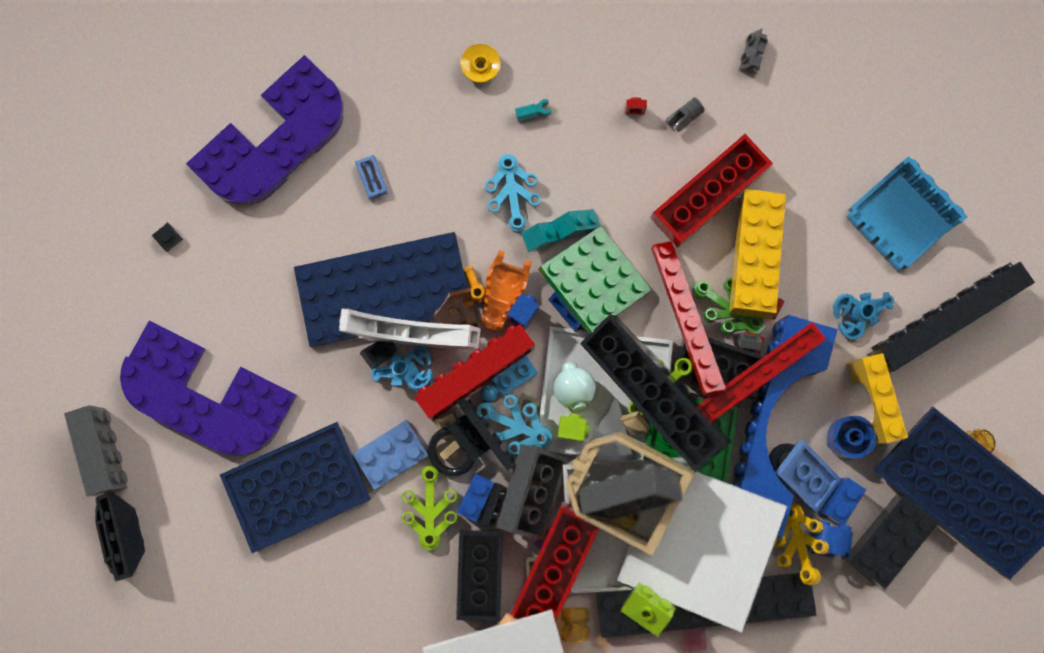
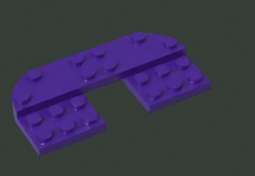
(252, 174)
(156, 384)

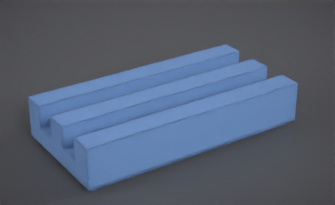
(377, 193)

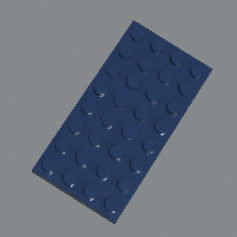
(388, 282)
(968, 491)

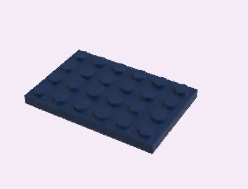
(295, 487)

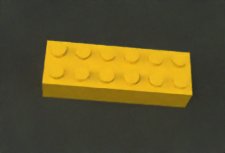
(757, 254)

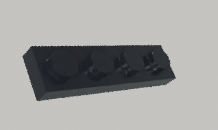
(492, 440)

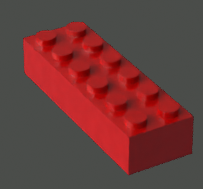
(711, 190)
(475, 372)
(556, 565)

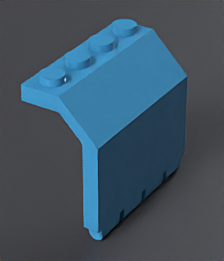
(905, 214)

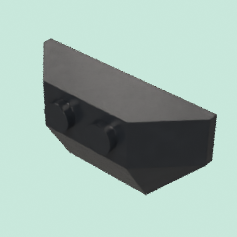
(118, 535)

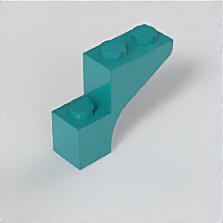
(562, 228)

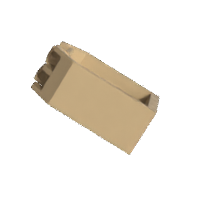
(582, 468)

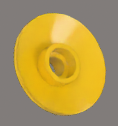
(480, 54)

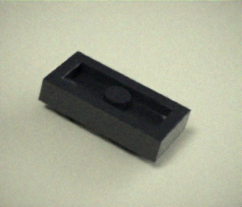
(496, 496)

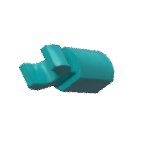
(532, 111)

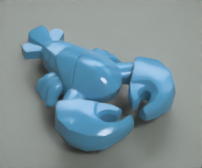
(860, 312)
(406, 370)

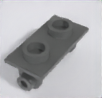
(750, 59)

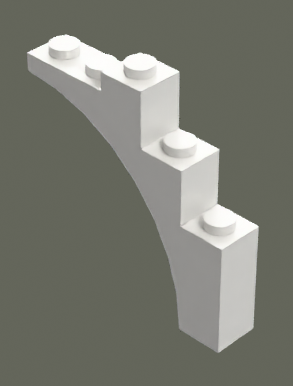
(409, 332)

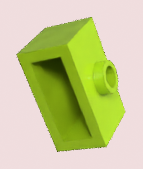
(573, 428)
(648, 609)

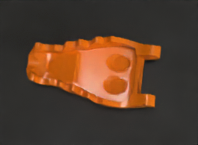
(503, 288)

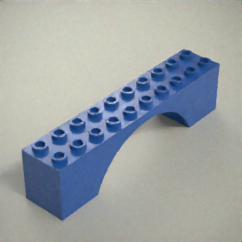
(755, 470)

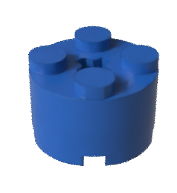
(860, 430)
(838, 538)

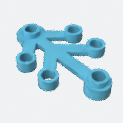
(512, 188)
(518, 424)

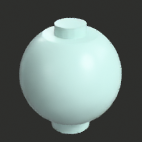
(574, 387)

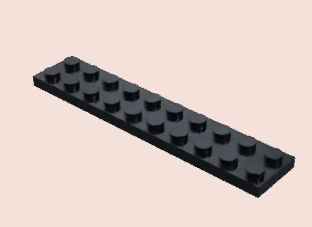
(775, 599)

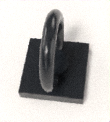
(466, 438)

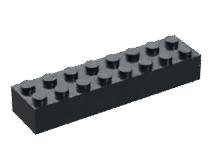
(953, 315)
(656, 393)

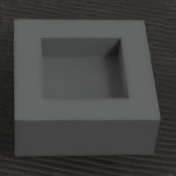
(749, 341)

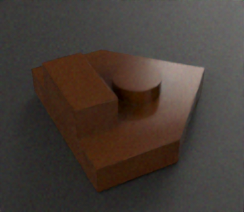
(457, 309)

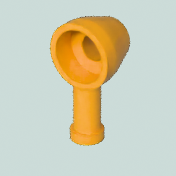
(475, 286)

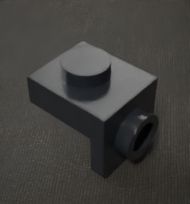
(378, 353)

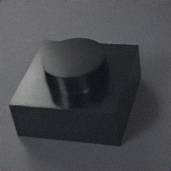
(167, 237)

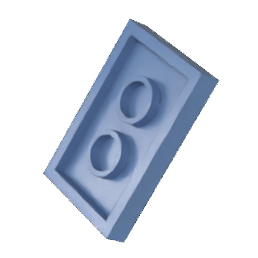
(390, 454)
(808, 476)

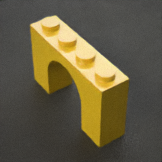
(887, 416)

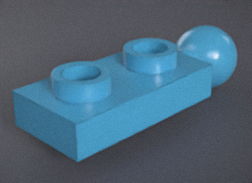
(509, 379)

